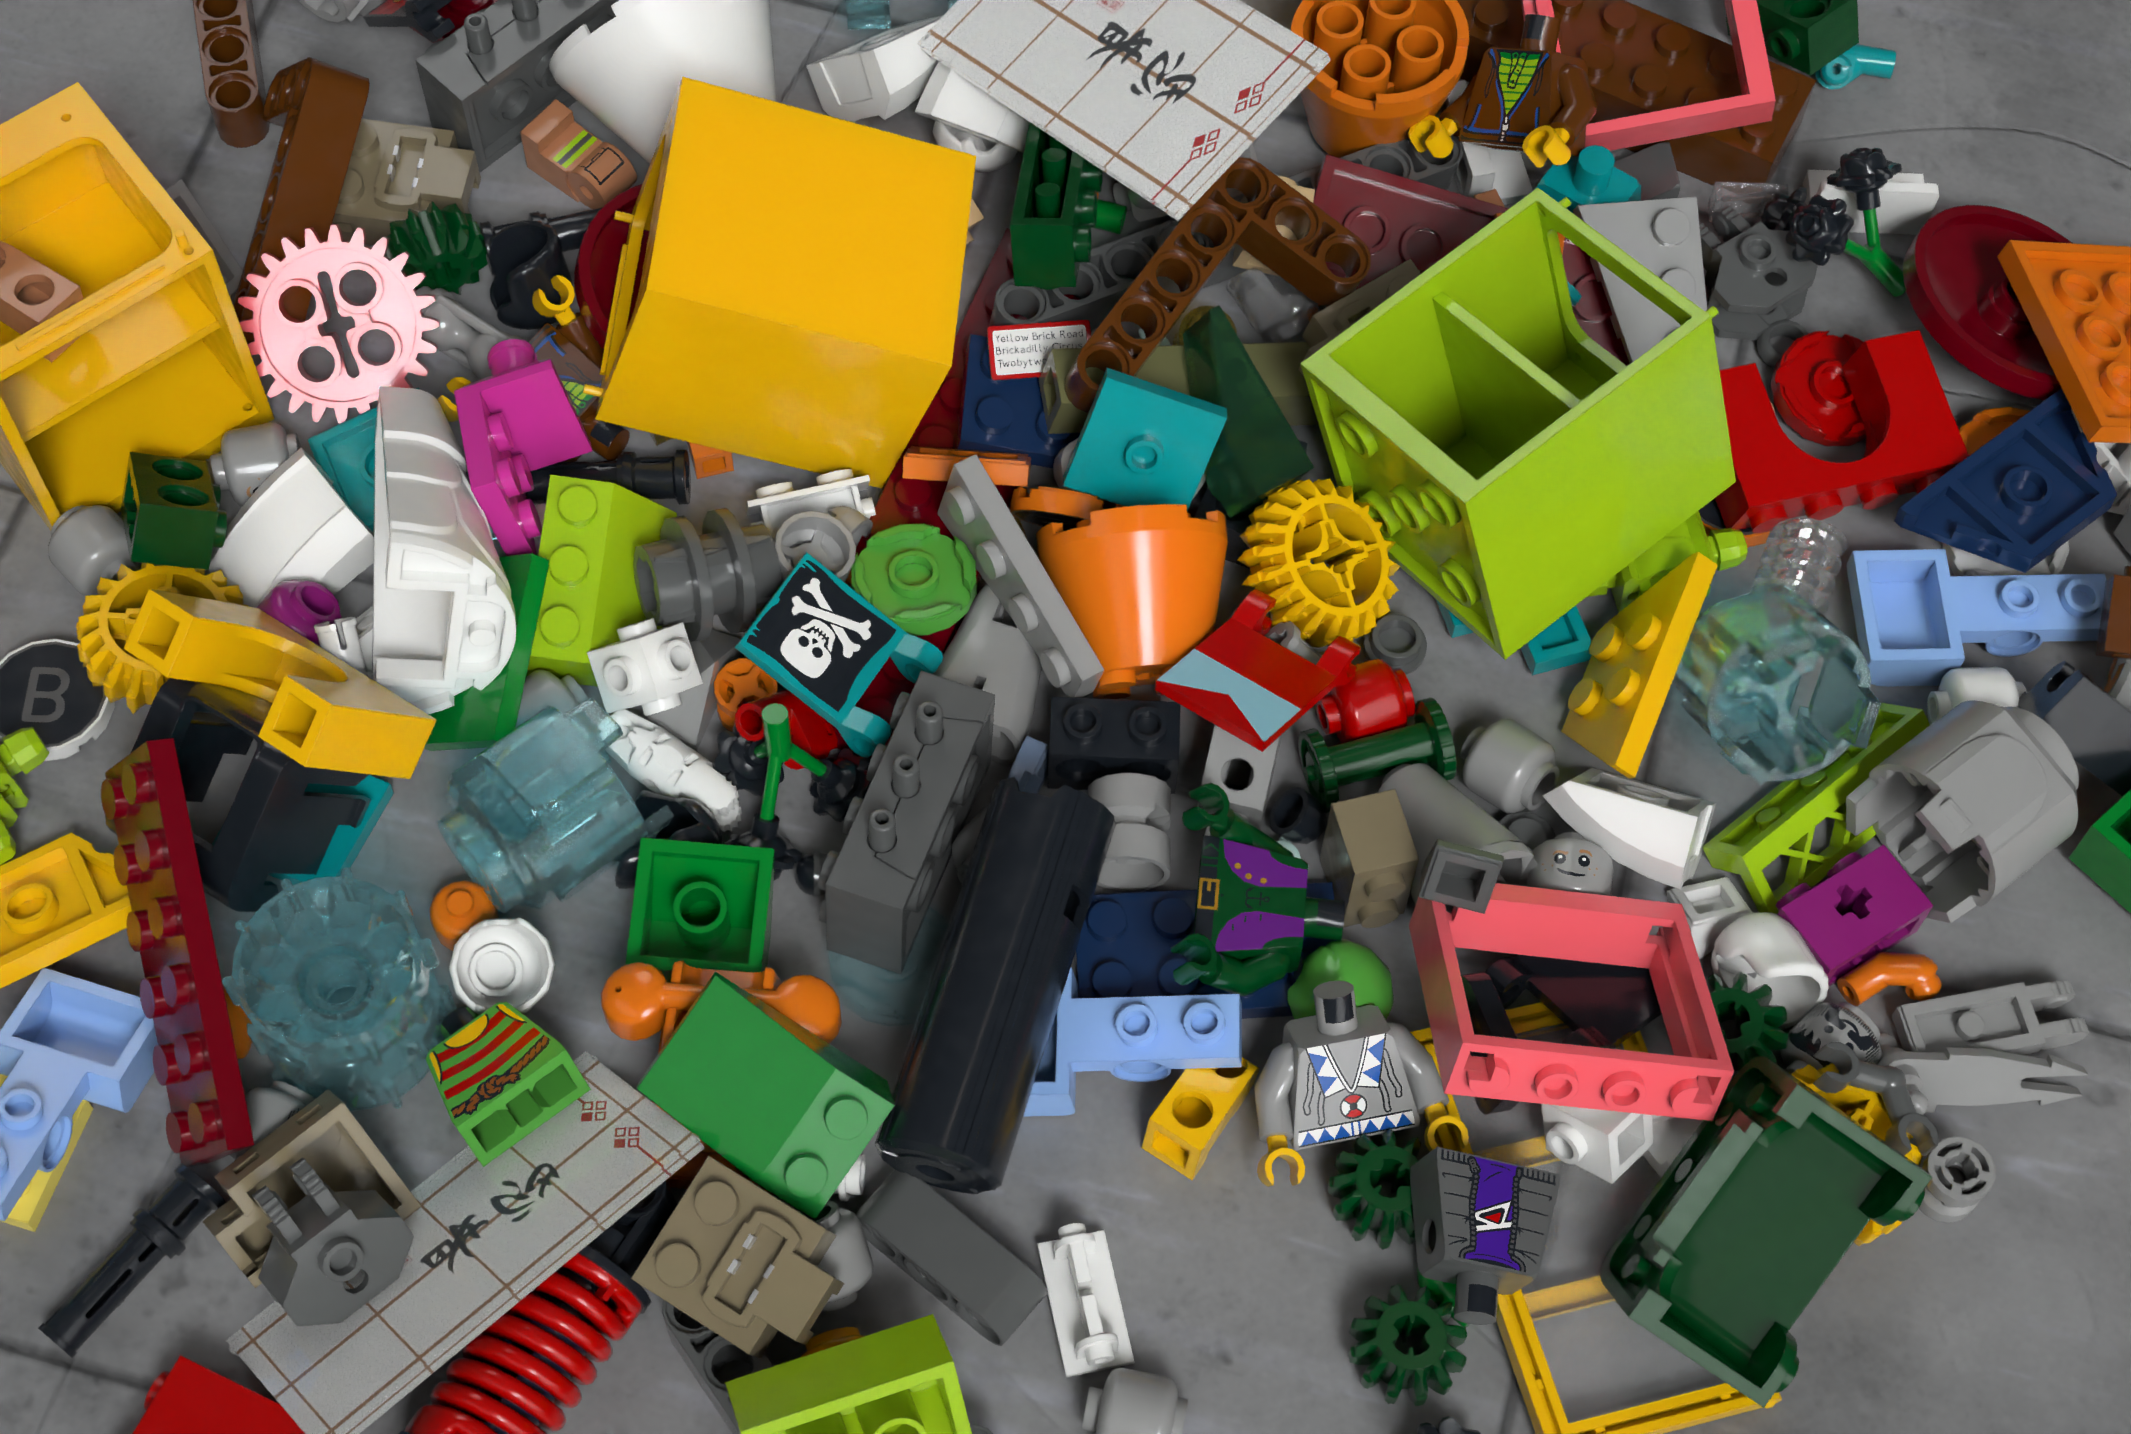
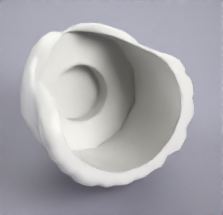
(1778, 956)

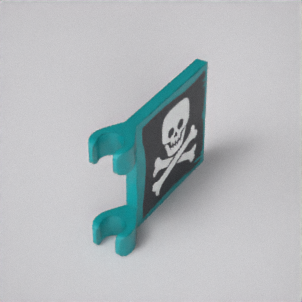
(829, 648)

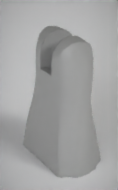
(998, 662)

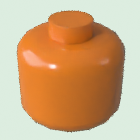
(459, 908)

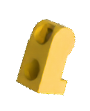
(1196, 1114)

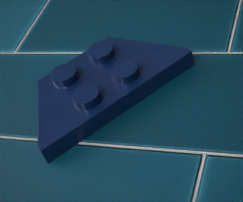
(2017, 491)

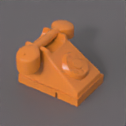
(642, 1002)

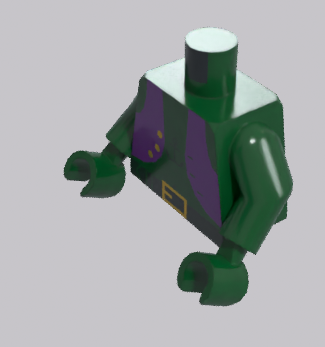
(1248, 903)

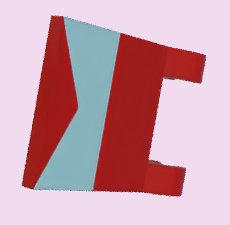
(1251, 681)

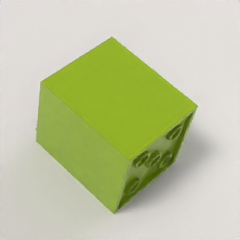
(1511, 441)

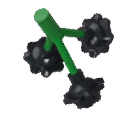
(1823, 226)
(759, 770)

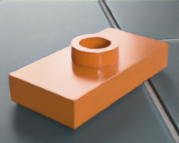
(937, 464)

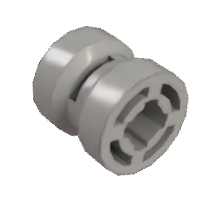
(1947, 1194)

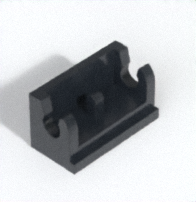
(2087, 721)

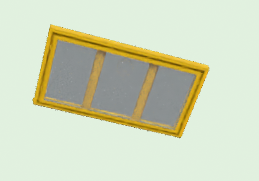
(1564, 1333)

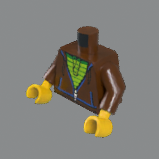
(1519, 102)
(577, 362)

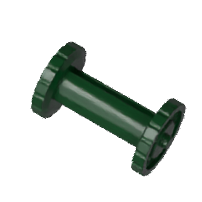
(1424, 742)

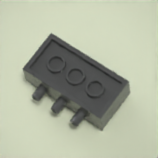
(496, 70)
(906, 821)

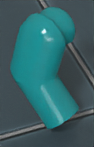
(1855, 62)

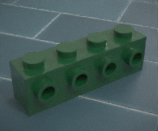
(1052, 213)

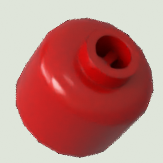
(1369, 704)

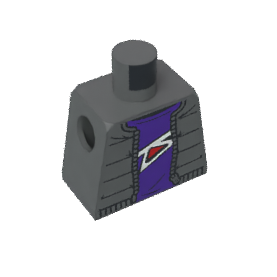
(1480, 1226)

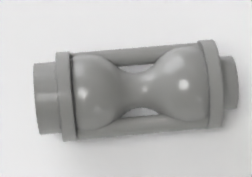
(457, 332)

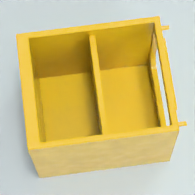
(787, 285)
(157, 330)

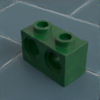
(1808, 31)
(171, 511)

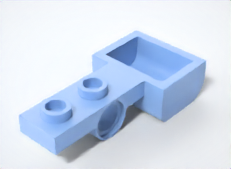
(1918, 615)
(1133, 1040)
(61, 1048)

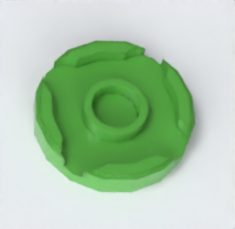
(916, 577)

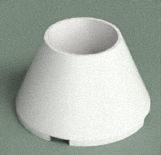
(637, 60)

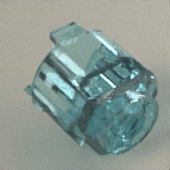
(1750, 703)
(544, 809)

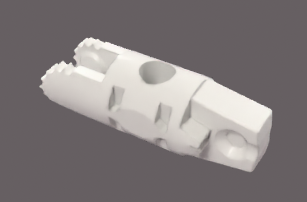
(673, 768)

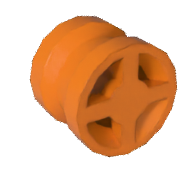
(740, 682)

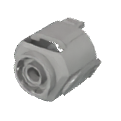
(1971, 803)

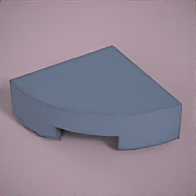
(1031, 765)

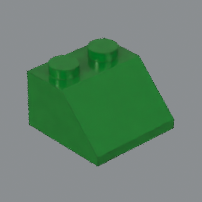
(701, 906)

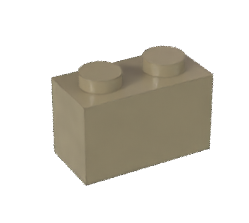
(1369, 858)

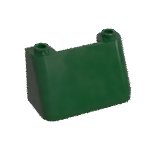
(1755, 1226)

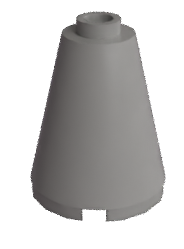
(1442, 812)

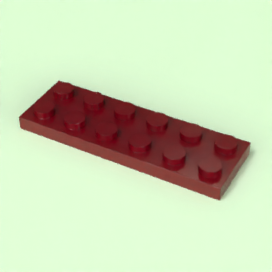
(1425, 223)
(177, 955)

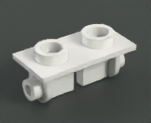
(834, 489)
(1084, 1301)

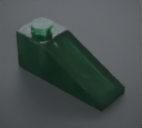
(1257, 443)

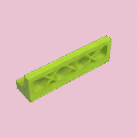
(1796, 806)

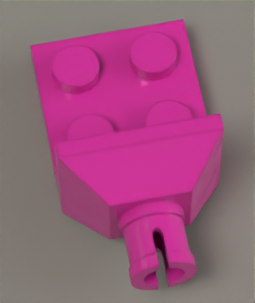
(512, 427)

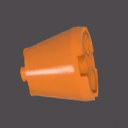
(1385, 69)
(1138, 586)

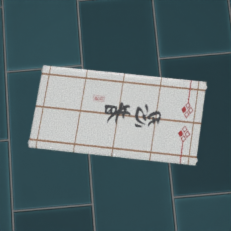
(1134, 86)
(473, 1256)

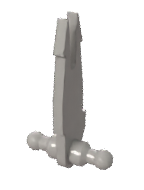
(1977, 1076)

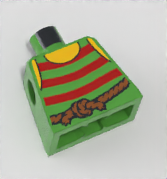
(501, 1077)

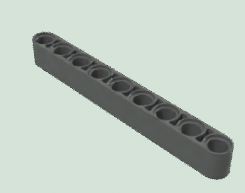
(1102, 288)

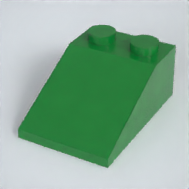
(767, 1094)

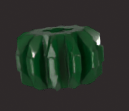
(441, 244)
(1753, 1015)
(1362, 1198)
(1407, 1318)

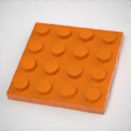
(2083, 322)

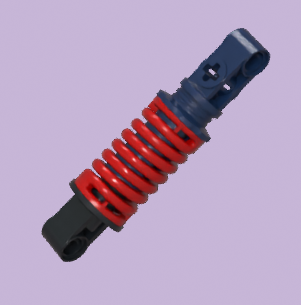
(533, 1350)

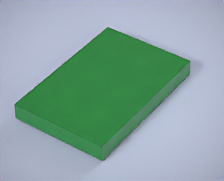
(490, 714)

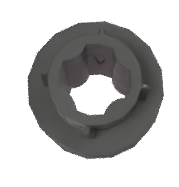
(705, 575)

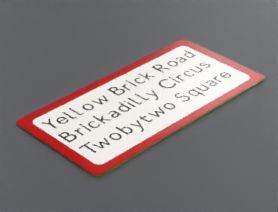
(1024, 348)

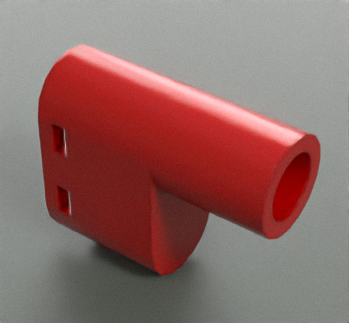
(806, 726)

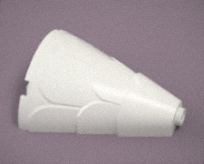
(437, 578)

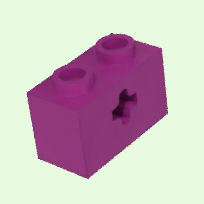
(1856, 911)

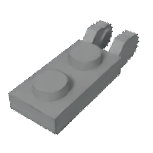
(1990, 1019)

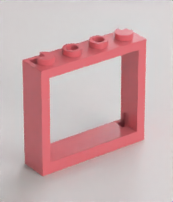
(1750, 108)
(1584, 930)

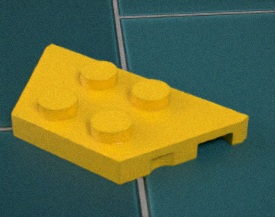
(1635, 666)
(57, 905)

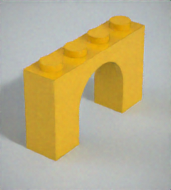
(320, 705)

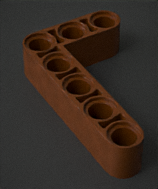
(232, 69)
(320, 124)
(1192, 265)

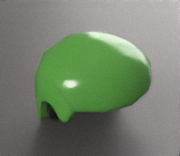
(1343, 962)

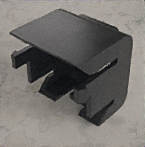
(272, 818)

